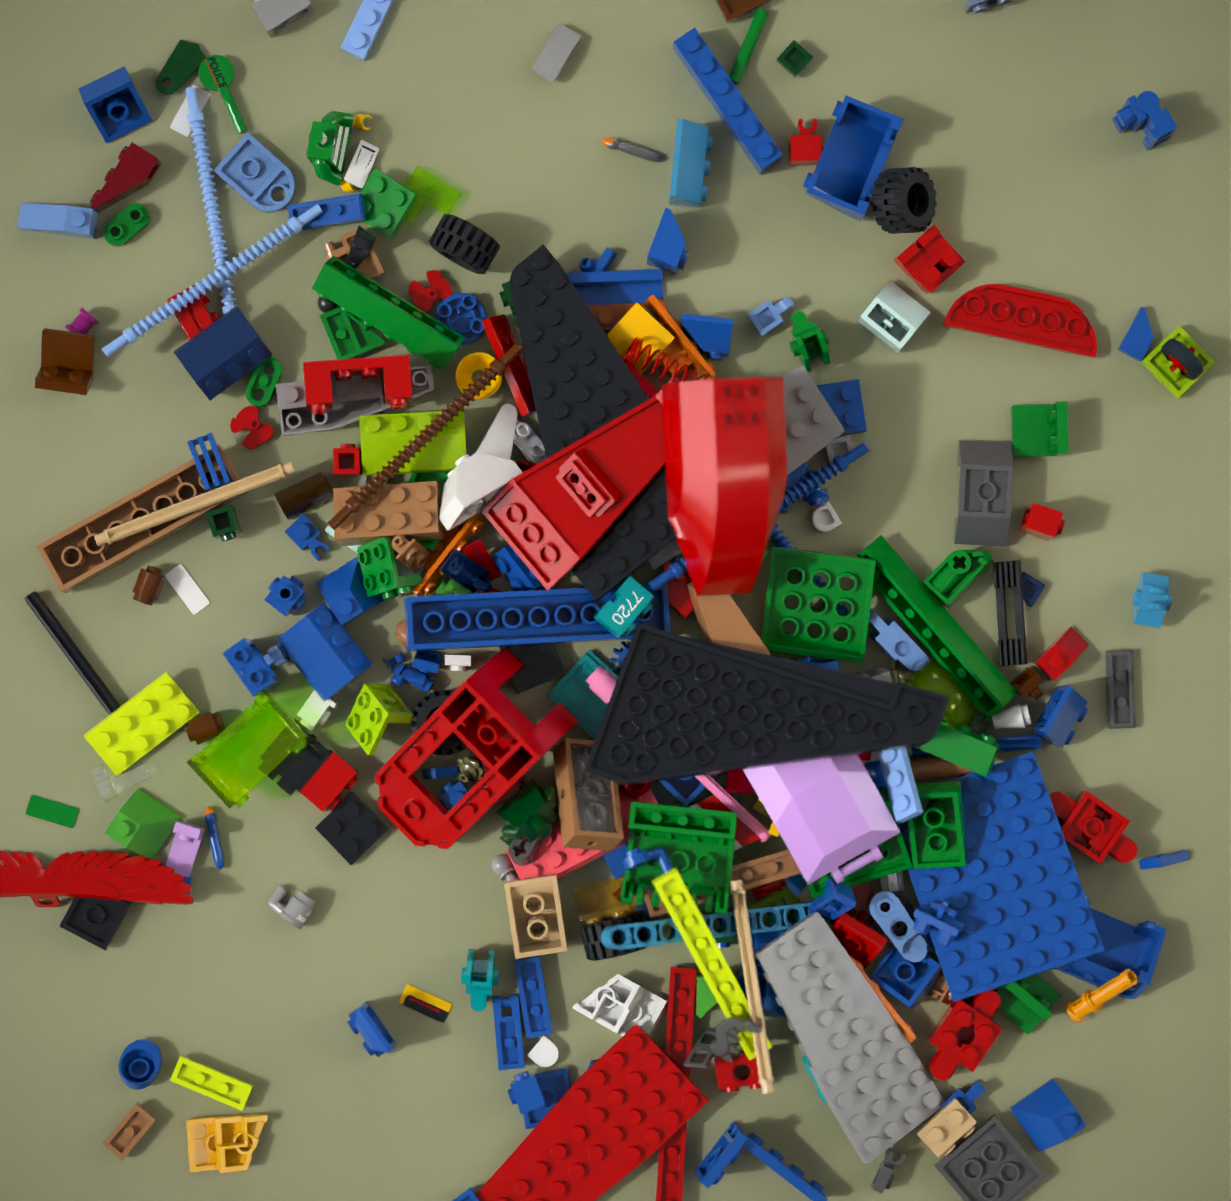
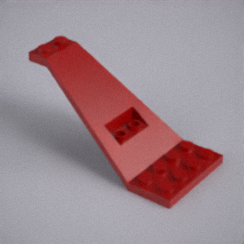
(553, 515)

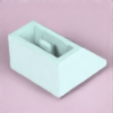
(893, 316)

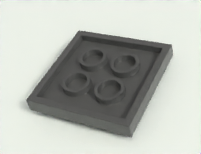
(990, 1166)

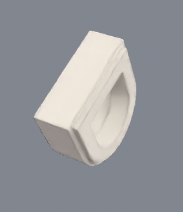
(825, 518)
(544, 1052)

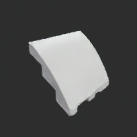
(622, 1005)

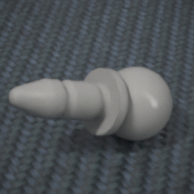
(503, 866)

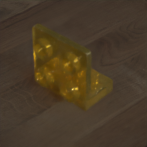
(598, 900)

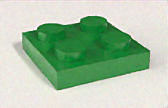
(386, 203)

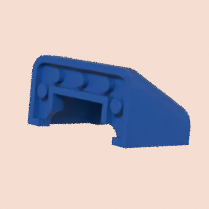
(853, 157)
(1124, 949)

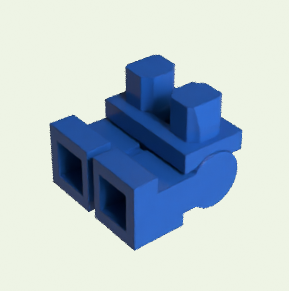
(1146, 113)

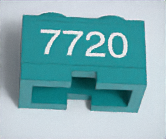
(630, 602)

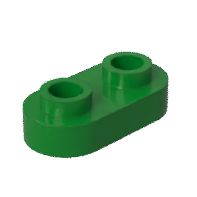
(128, 227)
(262, 381)

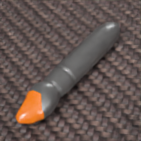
(615, 144)

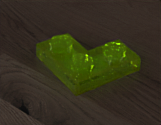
(431, 192)

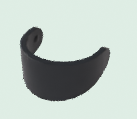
(360, 247)

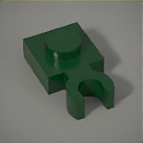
(506, 298)

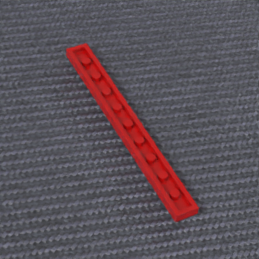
(678, 1047)

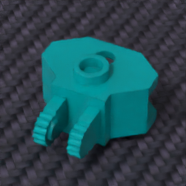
(479, 979)

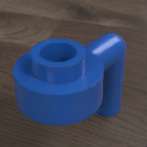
(637, 858)

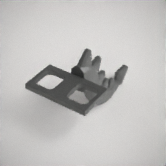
(723, 1044)

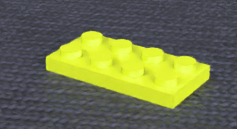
(141, 723)

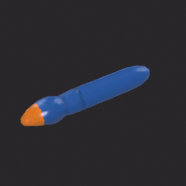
(210, 820)

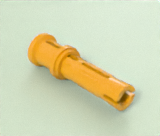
(1094, 999)

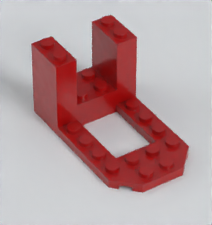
(491, 730)

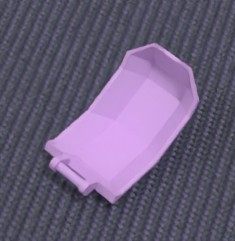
(825, 813)

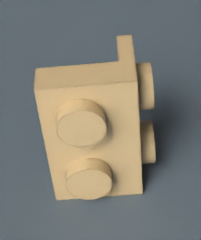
(946, 1128)

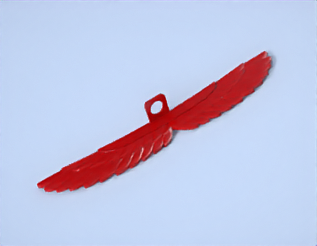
(91, 876)

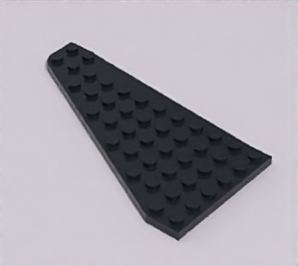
(576, 390)
(721, 709)

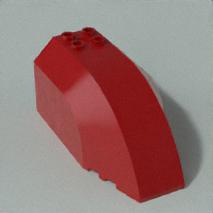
(724, 476)

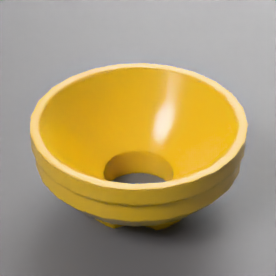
(471, 364)

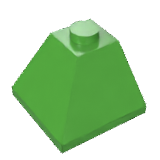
(143, 824)

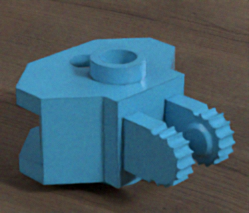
(1151, 600)

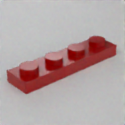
(516, 371)

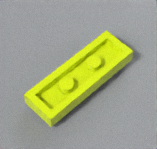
(211, 1083)

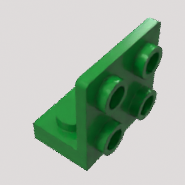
(1040, 430)

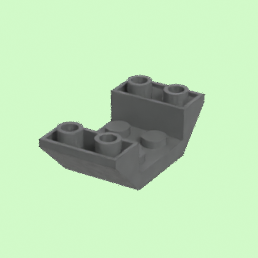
(984, 493)

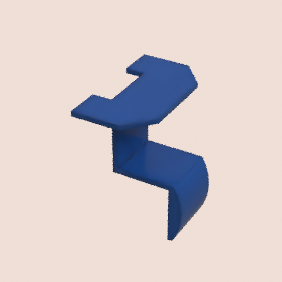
(394, 661)

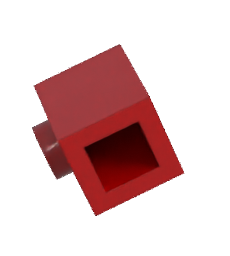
(347, 461)

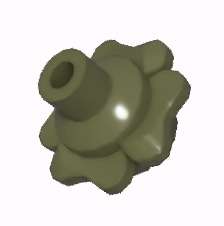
(898, 674)
(470, 769)

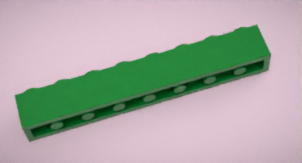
(938, 630)

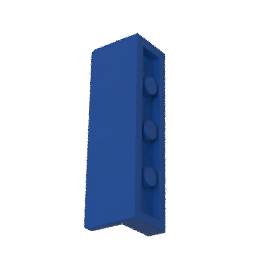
(618, 286)

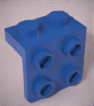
(515, 570)

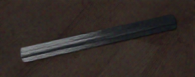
(72, 652)

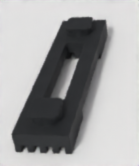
(1008, 575)

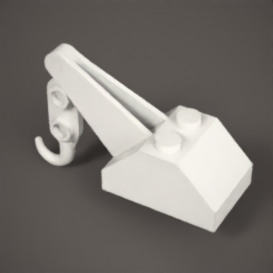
(489, 470)

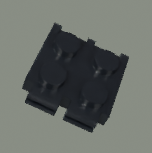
(300, 767)

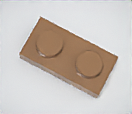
(129, 1131)

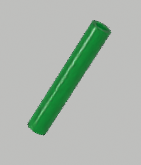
(748, 46)

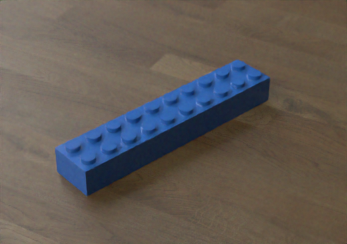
(517, 618)

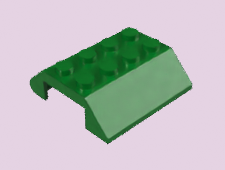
(697, 845)

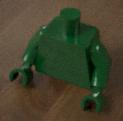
(529, 813)

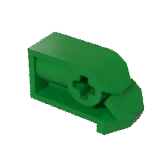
(950, 584)

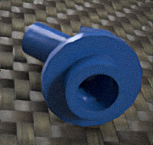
(817, 496)

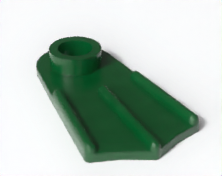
(179, 66)

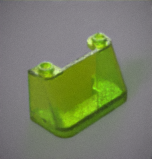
(248, 750)

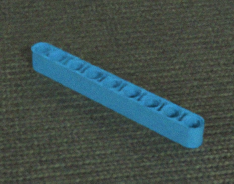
(654, 928)

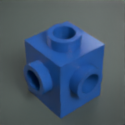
(277, 599)

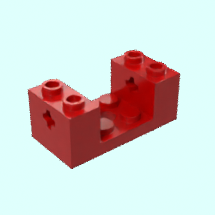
(393, 368)

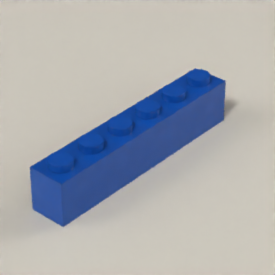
(727, 101)

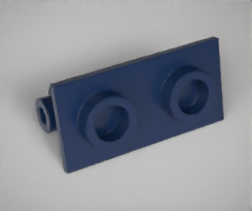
(466, 572)

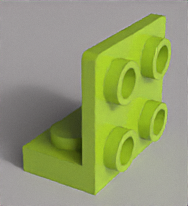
(371, 713)

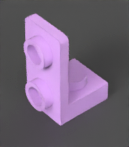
(184, 848)

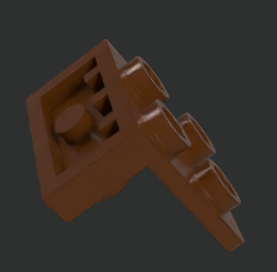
(66, 362)

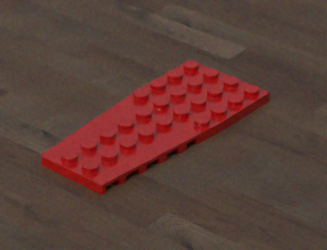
(600, 1126)

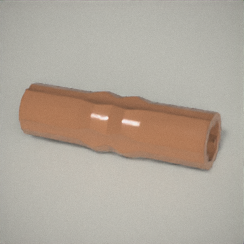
(935, 767)

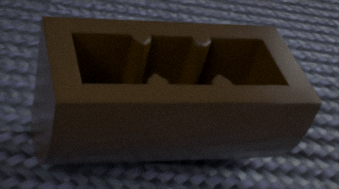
(304, 495)

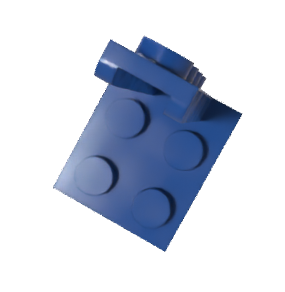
(727, 1151)

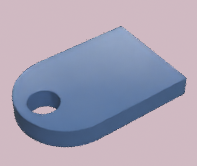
(256, 174)

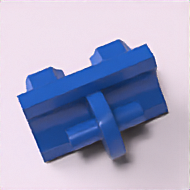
(940, 917)

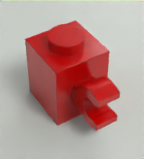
(805, 148)

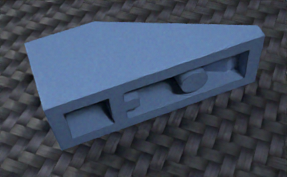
(58, 219)

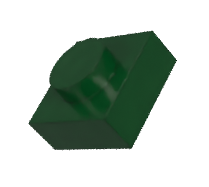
(794, 58)

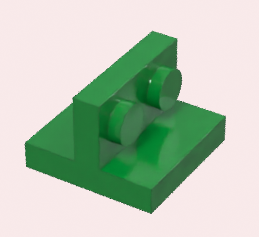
(1027, 1001)

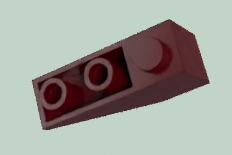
(130, 175)

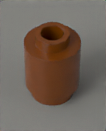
(148, 585)
(205, 727)

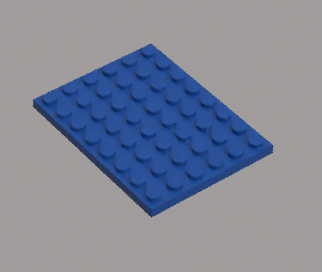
(1017, 886)

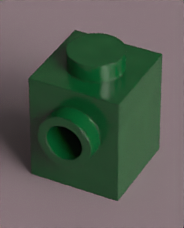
(224, 523)

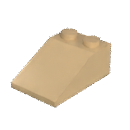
(535, 916)

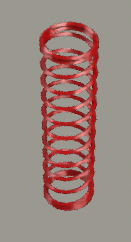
(632, 349)

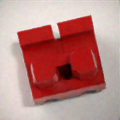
(929, 260)

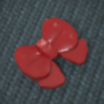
(438, 289)
(259, 432)

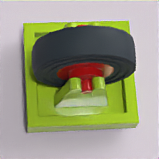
(1178, 362)

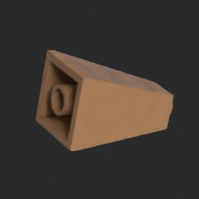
(724, 623)

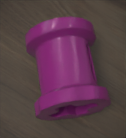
(82, 322)

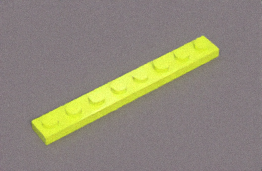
(705, 953)

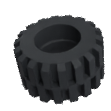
(903, 200)
(464, 244)
(423, 712)
(592, 936)

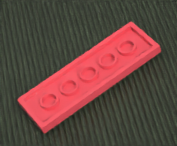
(555, 859)

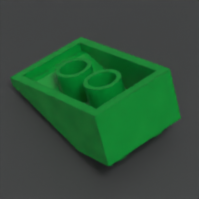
(938, 832)

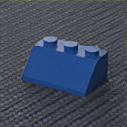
(324, 652)

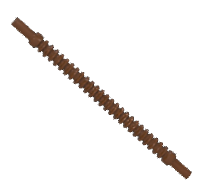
(497, 367)

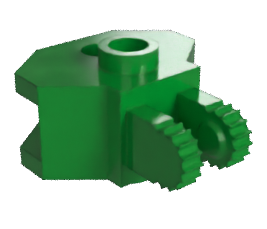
(808, 340)

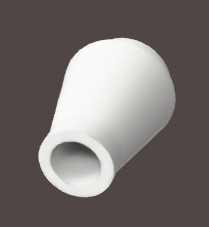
(1013, 717)

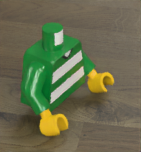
(330, 145)

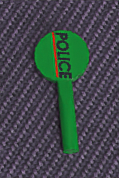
(217, 75)

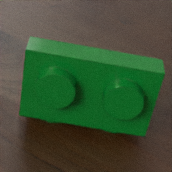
(381, 571)

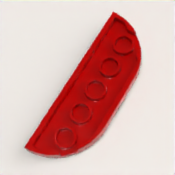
(1024, 318)

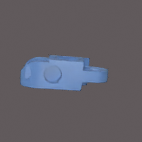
(897, 643)
(909, 945)

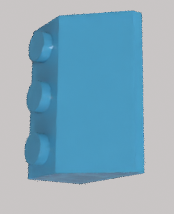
(690, 164)

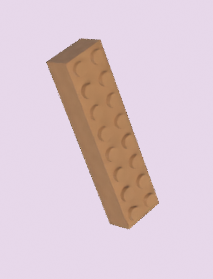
(77, 558)

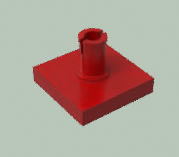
(858, 938)

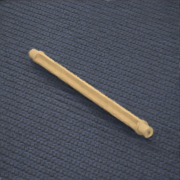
(194, 504)
(752, 985)

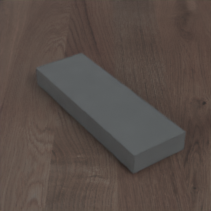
(1120, 689)

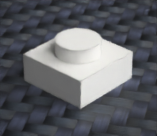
(458, 662)

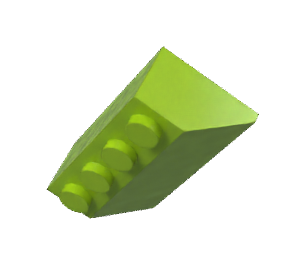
(388, 433)

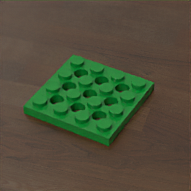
(832, 593)

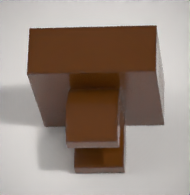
(1028, 683)

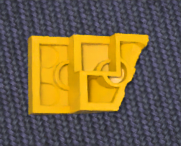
(642, 325)
(223, 1141)

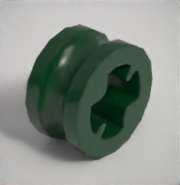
(974, 721)

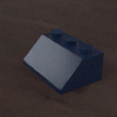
(223, 353)

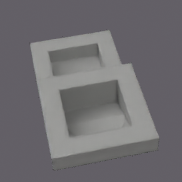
(556, 53)

